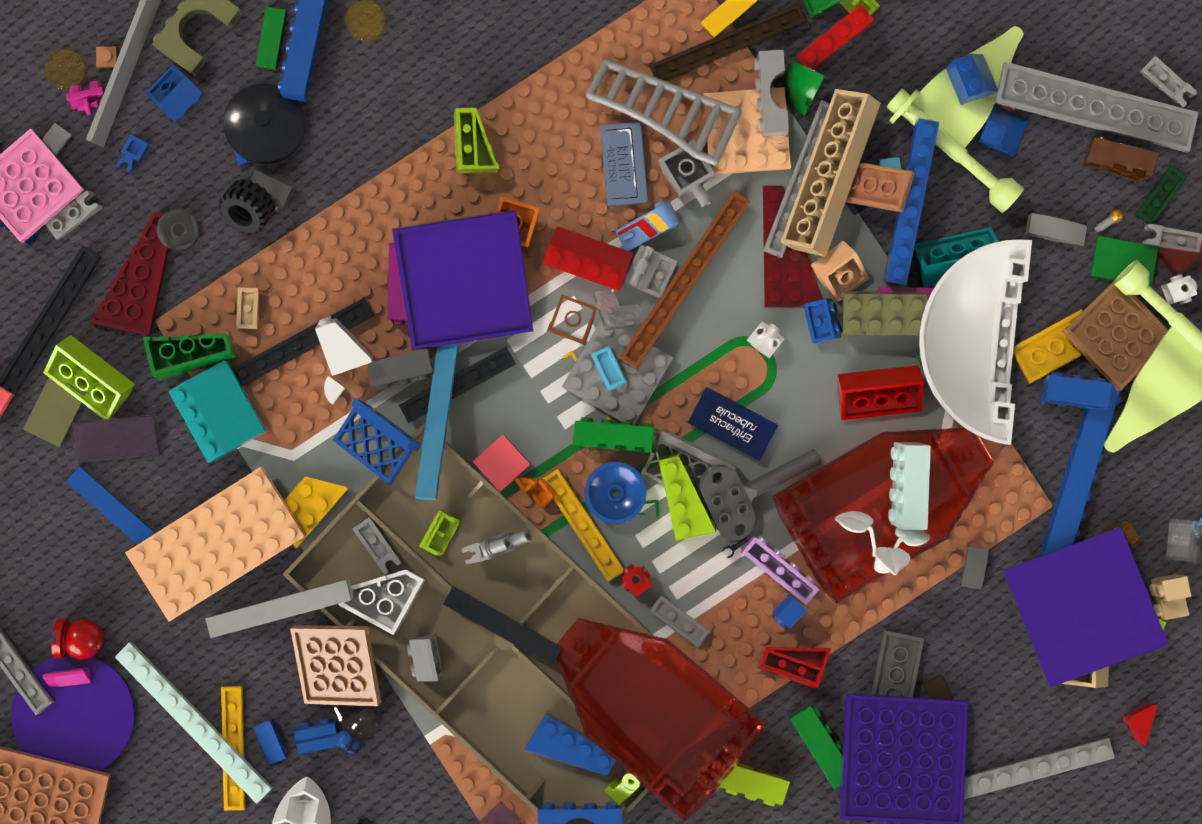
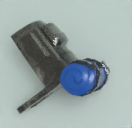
(356, 728)

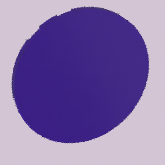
(85, 723)

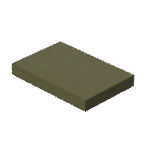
(53, 413)

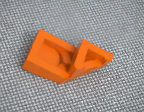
(538, 488)

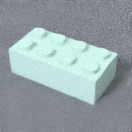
(910, 485)

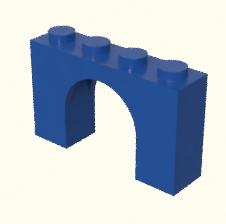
(607, 814)

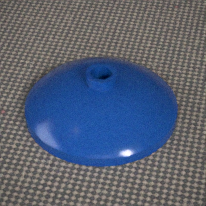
(631, 492)

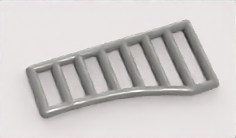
(662, 127)

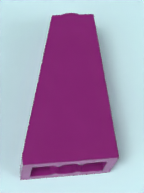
(396, 304)

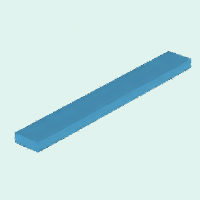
(437, 422)

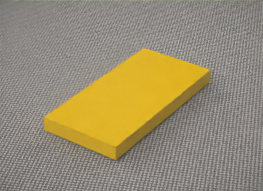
(1046, 350)

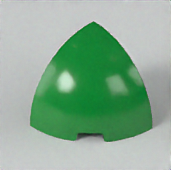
(801, 86)

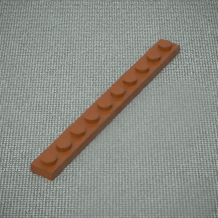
(684, 279)

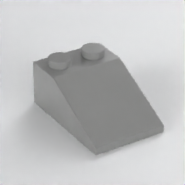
(425, 658)

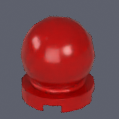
(78, 639)

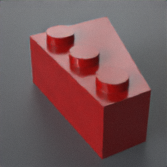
(795, 664)

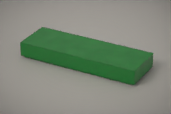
(271, 38)

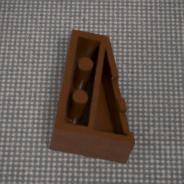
(1121, 159)

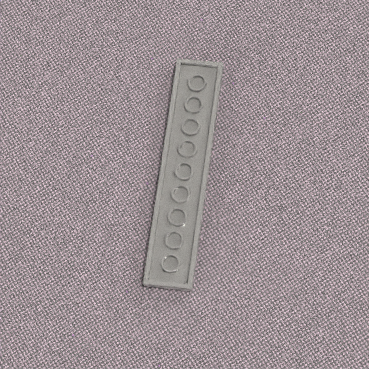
(1096, 107)

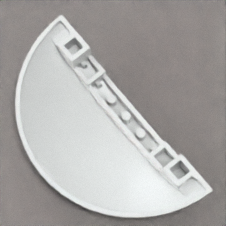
(971, 336)

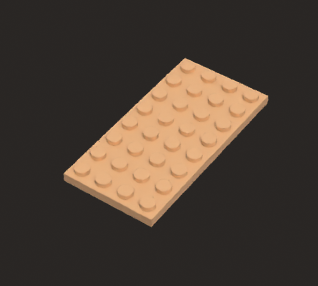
(215, 543)

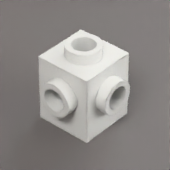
(1179, 289)
(766, 339)

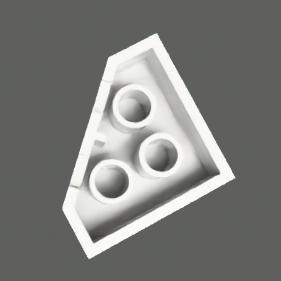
(385, 599)

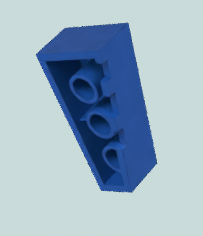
(566, 744)

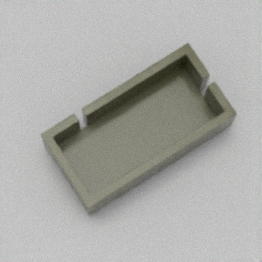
(882, 312)

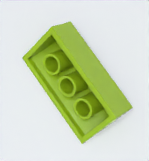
(85, 370)

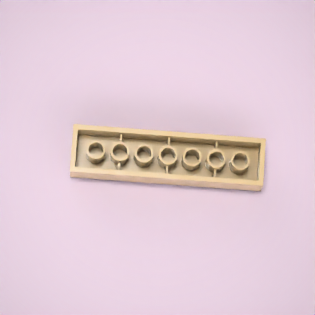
(830, 172)

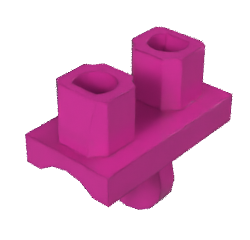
(85, 99)

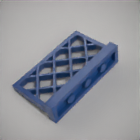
(387, 428)

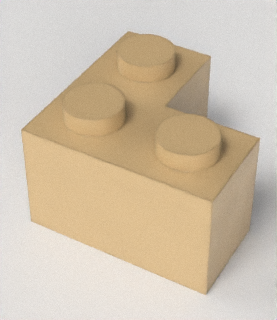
(1170, 596)

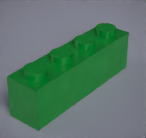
(819, 742)

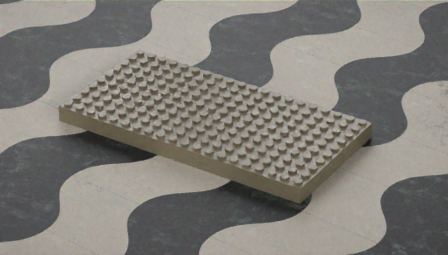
(488, 687)

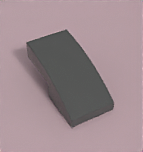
(974, 568)

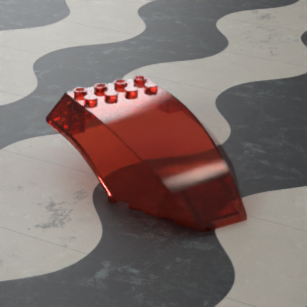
(862, 483)
(656, 712)

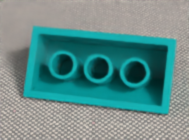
(939, 255)

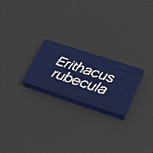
(732, 423)

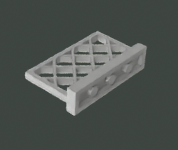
(688, 449)

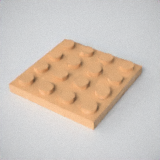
(747, 148)

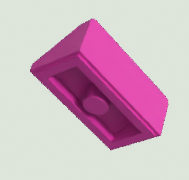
(68, 677)

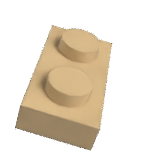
(248, 308)

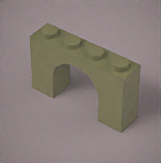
(171, 40)

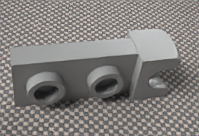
(1167, 82)
(73, 215)
(1173, 238)
(376, 544)

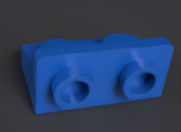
(823, 320)

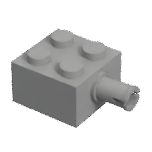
(687, 174)

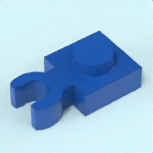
(134, 150)

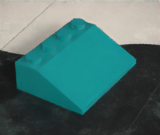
(217, 411)

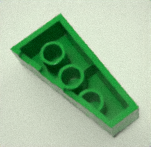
(615, 436)

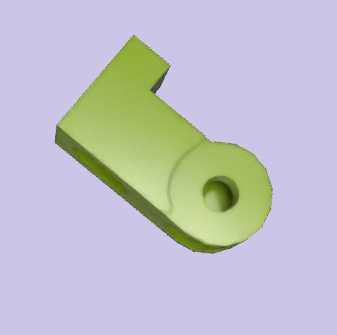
(622, 789)

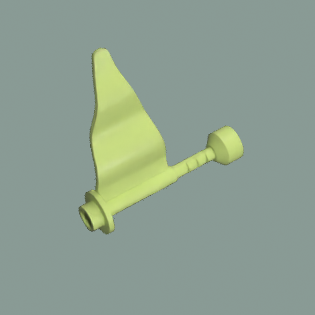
(962, 122)
(1170, 377)

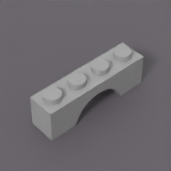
(773, 118)

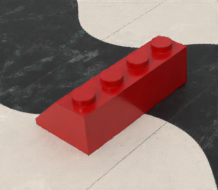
(587, 258)
(880, 392)

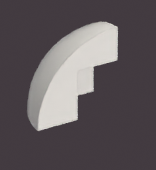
(303, 805)

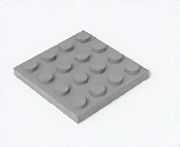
(629, 399)

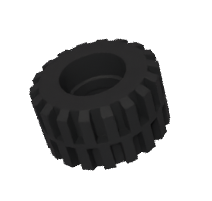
(246, 206)

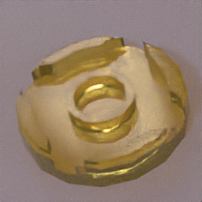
(365, 20)
(69, 74)

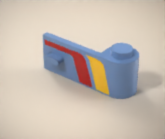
(648, 226)

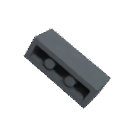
(401, 369)

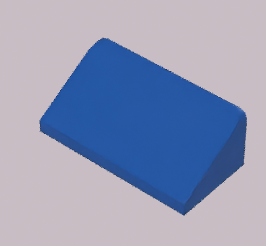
(270, 741)

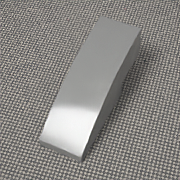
(1055, 229)

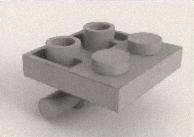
(650, 271)

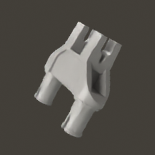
(496, 545)

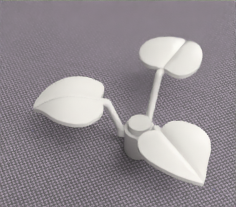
(888, 558)

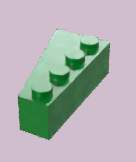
(186, 353)

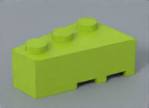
(471, 144)

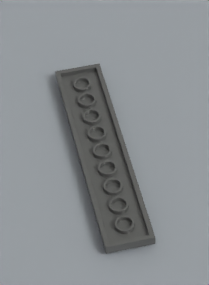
(895, 672)

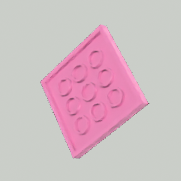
(33, 186)

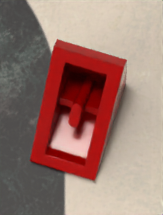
(1141, 721)

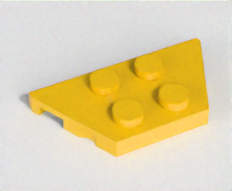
(312, 502)

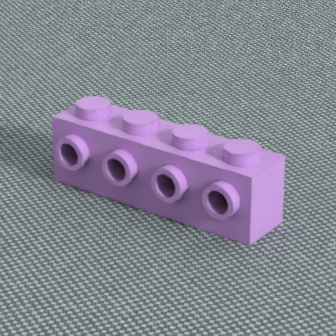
(785, 574)

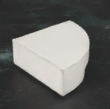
(332, 390)

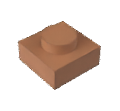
(106, 57)

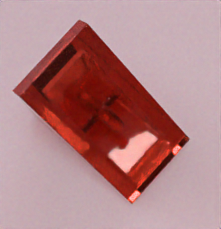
(1177, 260)

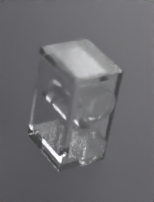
(1183, 540)

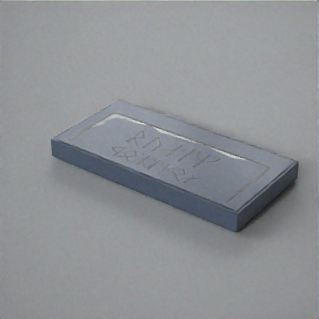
(624, 164)

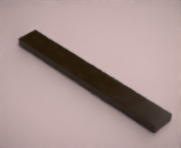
(728, 43)

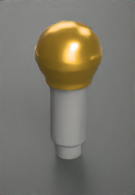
(1114, 217)

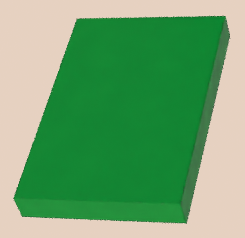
(1114, 255)

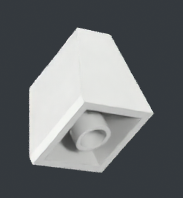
(340, 346)

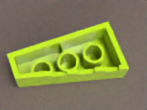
(685, 505)
(756, 785)

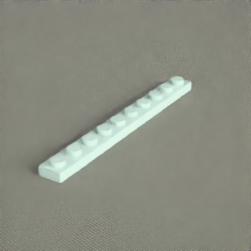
(193, 722)

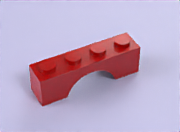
(836, 37)

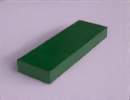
(1161, 195)

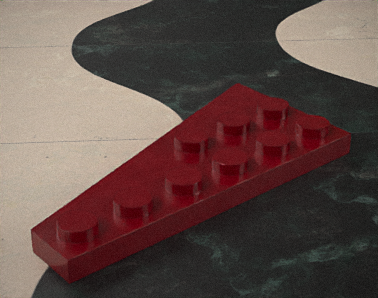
(787, 279)
(137, 286)

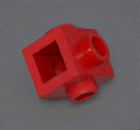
(636, 587)

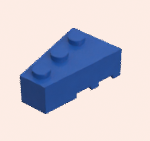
(1075, 391)

